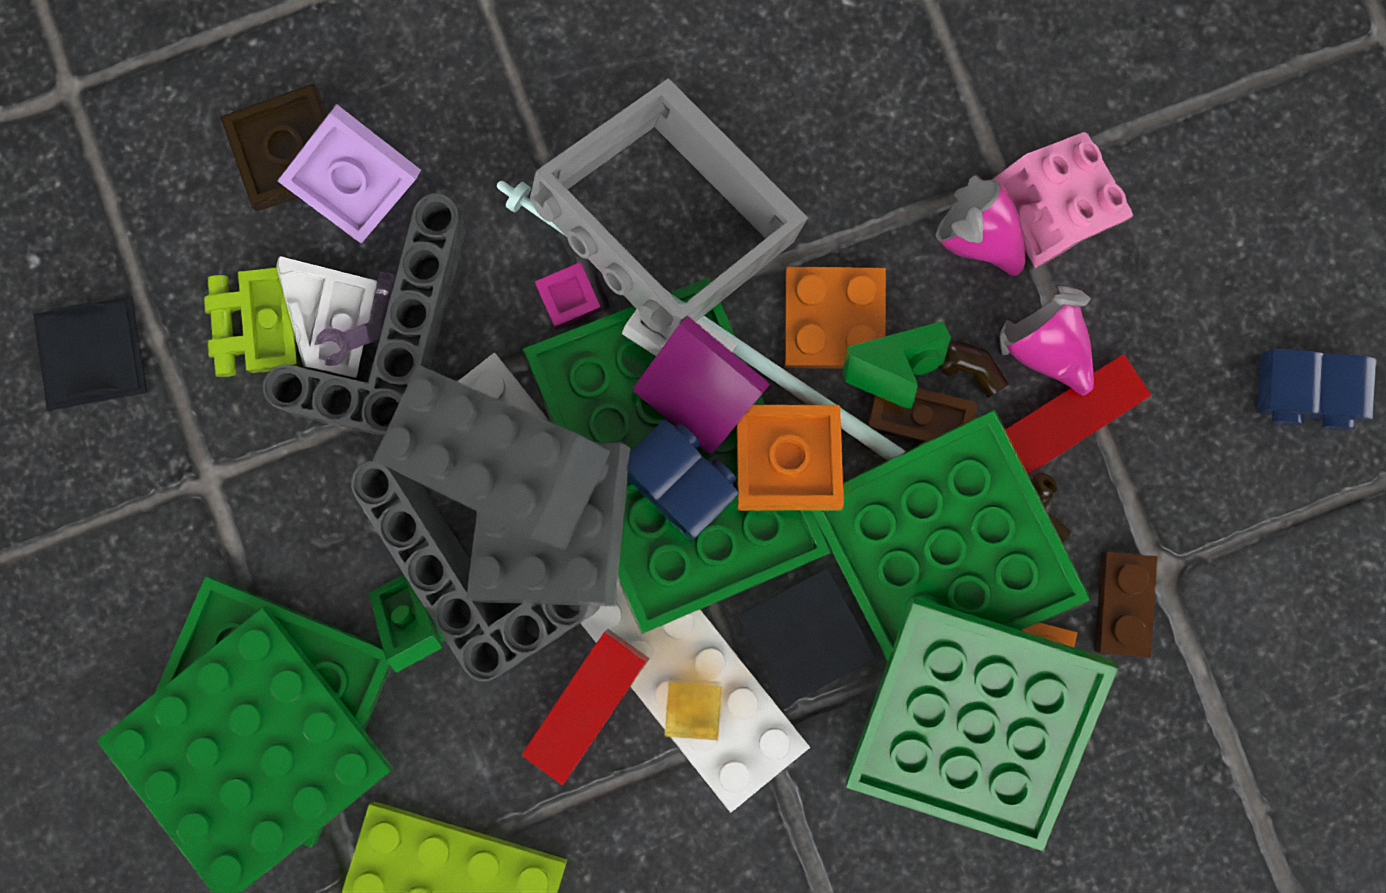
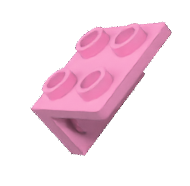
(1063, 196)

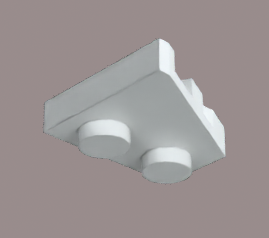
(324, 300)

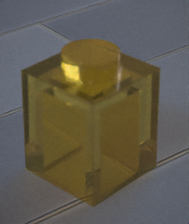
(693, 709)

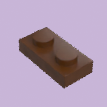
(929, 417)
(1126, 604)

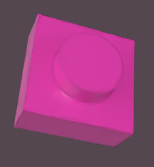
(568, 296)

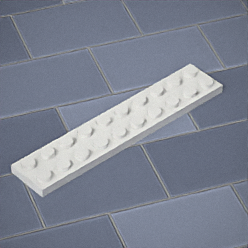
(753, 732)

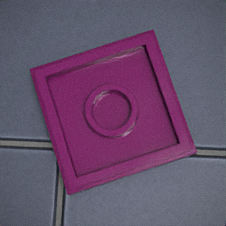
(700, 384)

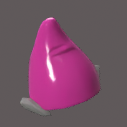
(984, 226)
(1054, 341)

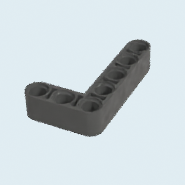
(395, 338)
(442, 595)

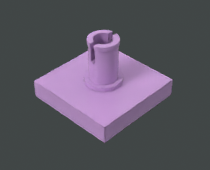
(349, 174)

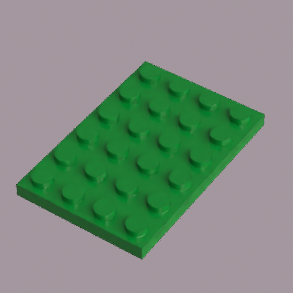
(663, 575)

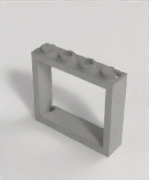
(712, 156)

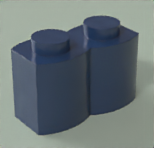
(1316, 387)
(679, 479)

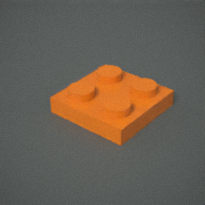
(830, 312)
(790, 458)

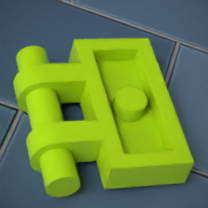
(266, 323)

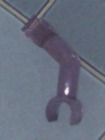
(366, 332)

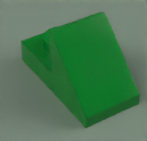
(888, 363)
(403, 624)

